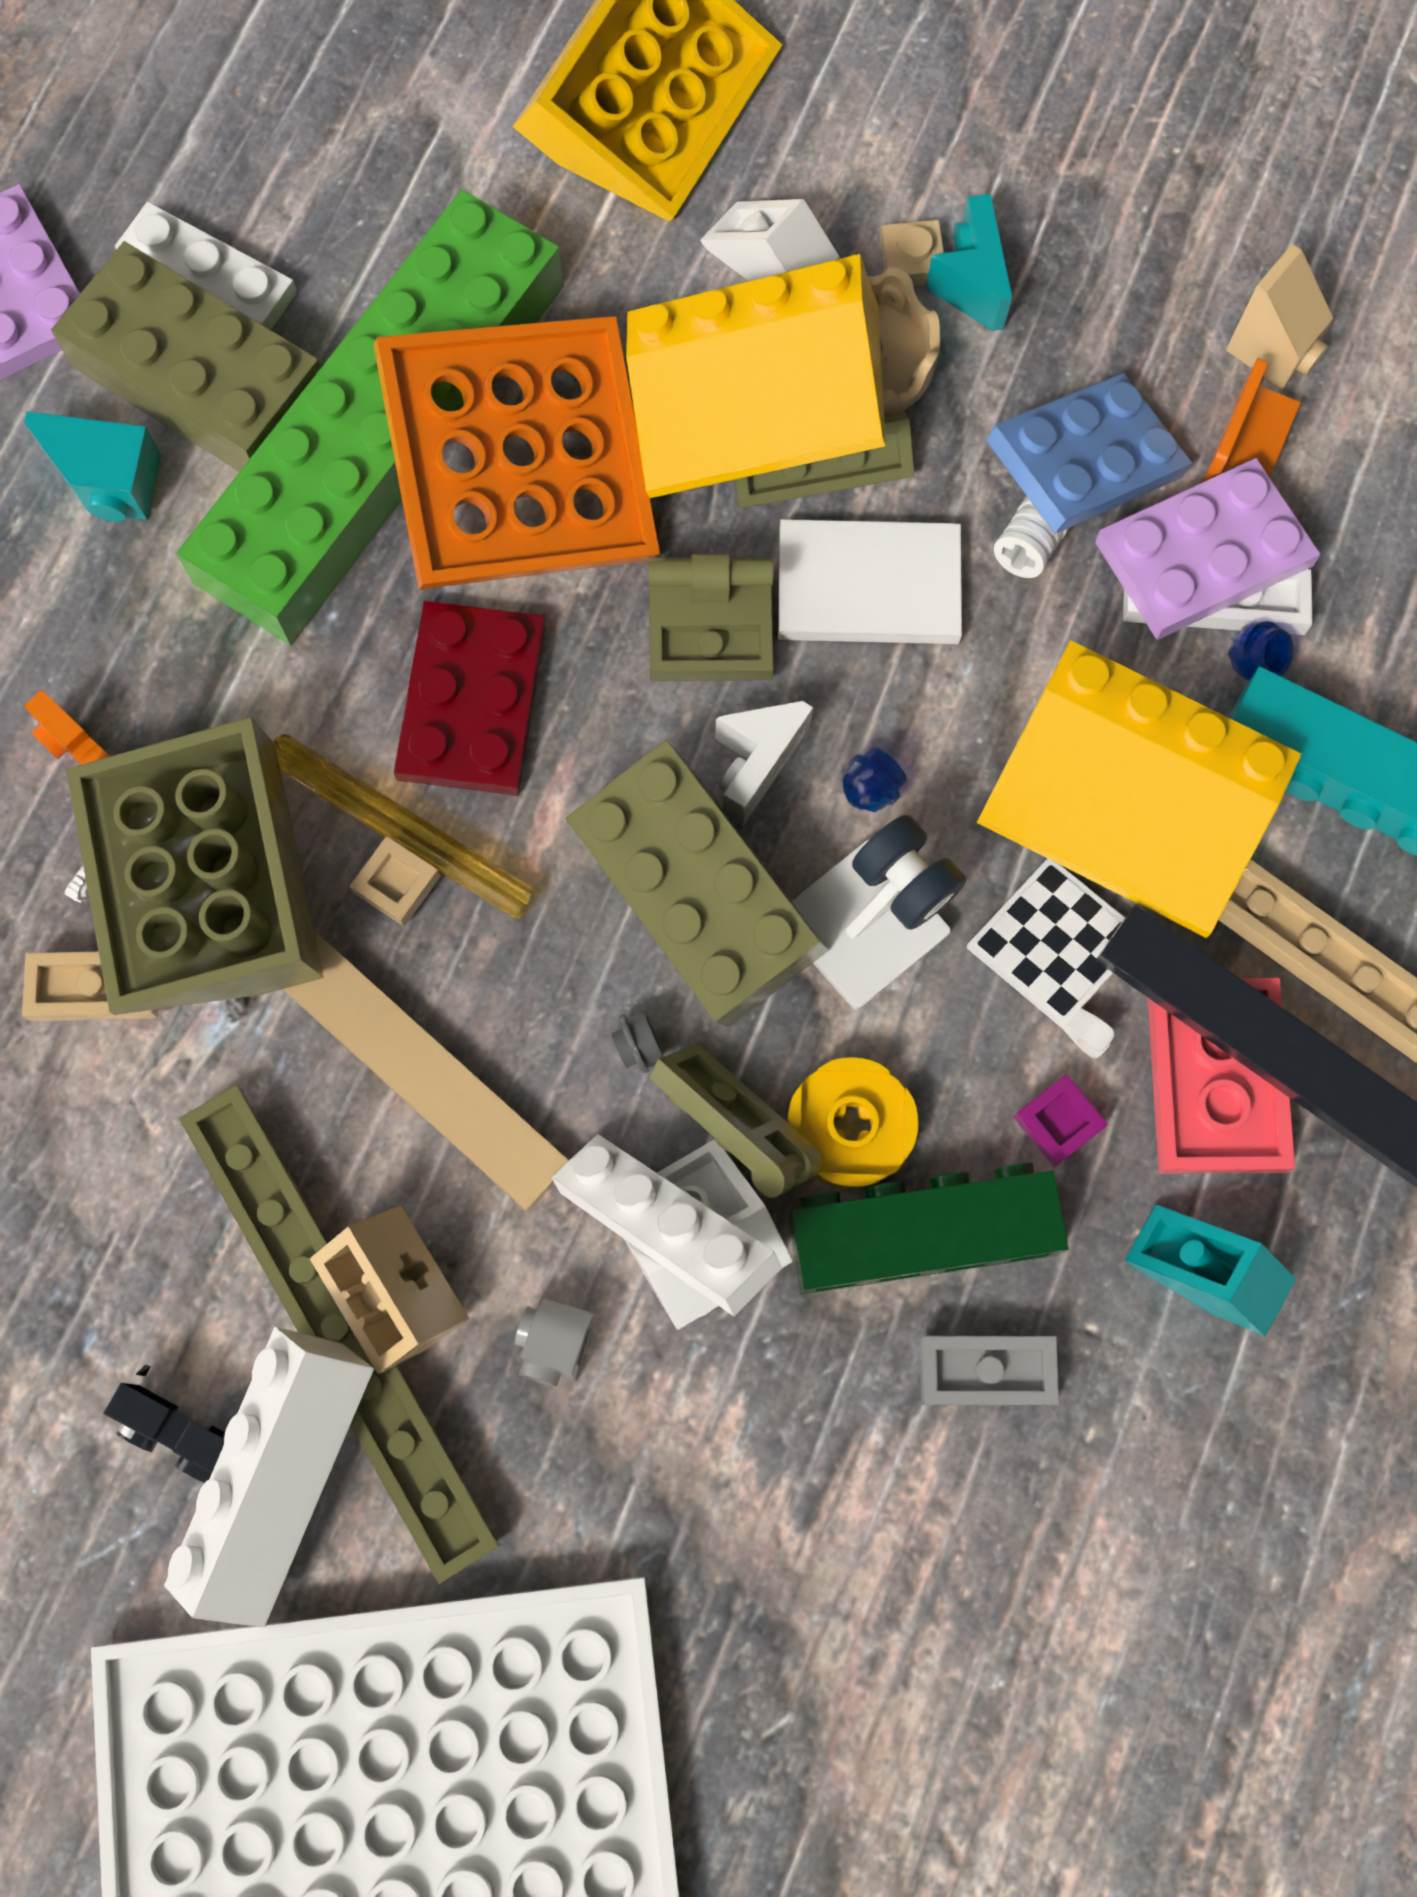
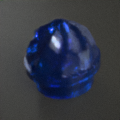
(1262, 646)
(873, 780)

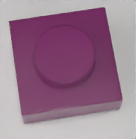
(1060, 1120)

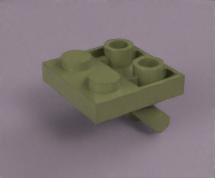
(710, 618)

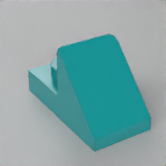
(976, 272)

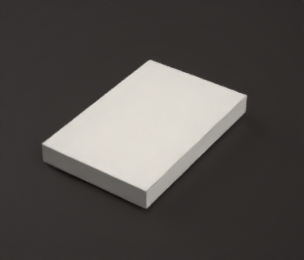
(869, 581)

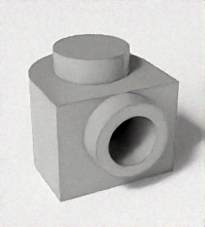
(553, 1341)

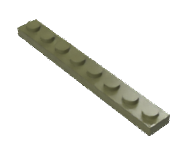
(389, 1416)

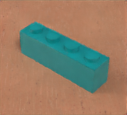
(1343, 758)

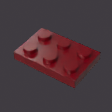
(470, 698)

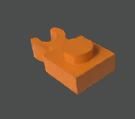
(60, 732)

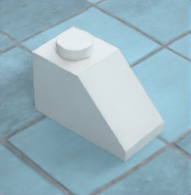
(769, 238)

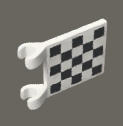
(1048, 948)

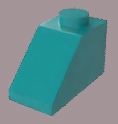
(103, 462)
(1212, 1268)

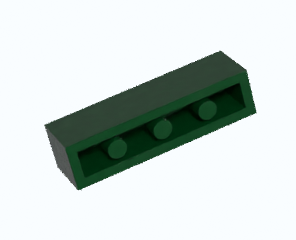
(926, 1230)

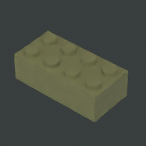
(183, 355)
(696, 884)

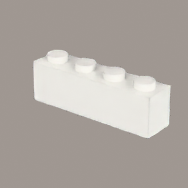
(267, 1478)

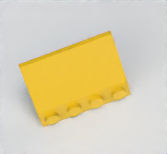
(648, 95)
(757, 376)
(1139, 789)

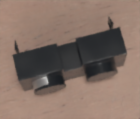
(152, 1419)

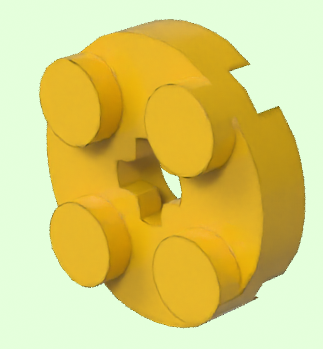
(878, 1099)

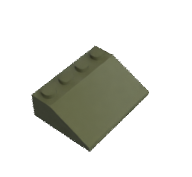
(193, 871)

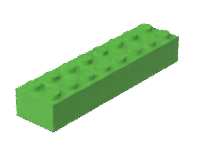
(329, 464)

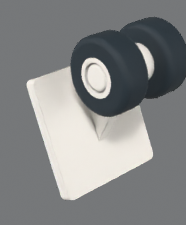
(879, 910)

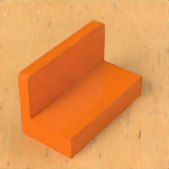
(1254, 427)

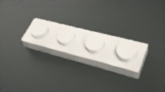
(668, 1224)

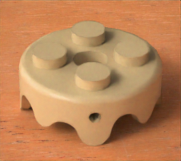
(906, 340)

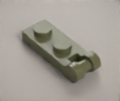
(737, 1120)

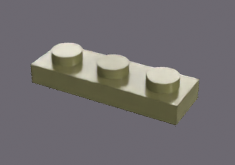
(836, 473)

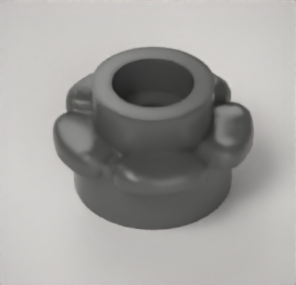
(637, 1042)

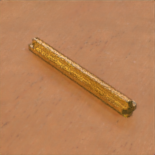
(403, 827)

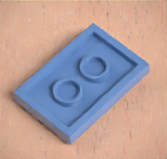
(1088, 452)

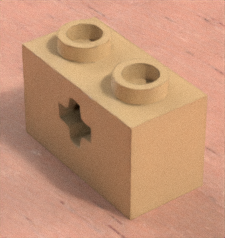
(389, 1288)

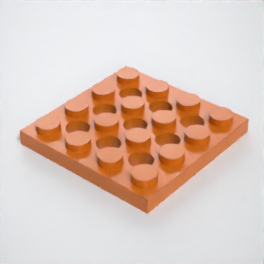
(432, 490)

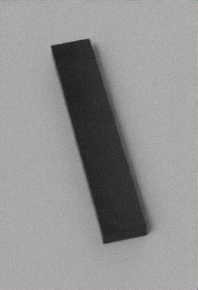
(1266, 1039)

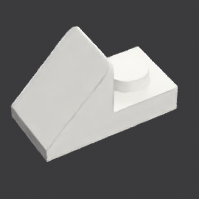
(767, 741)

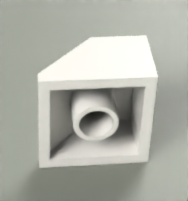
(717, 1183)

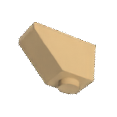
(1284, 321)

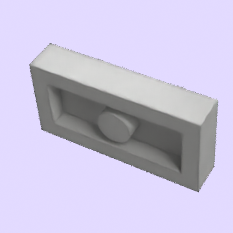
(989, 1370)

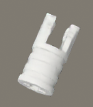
(1026, 542)

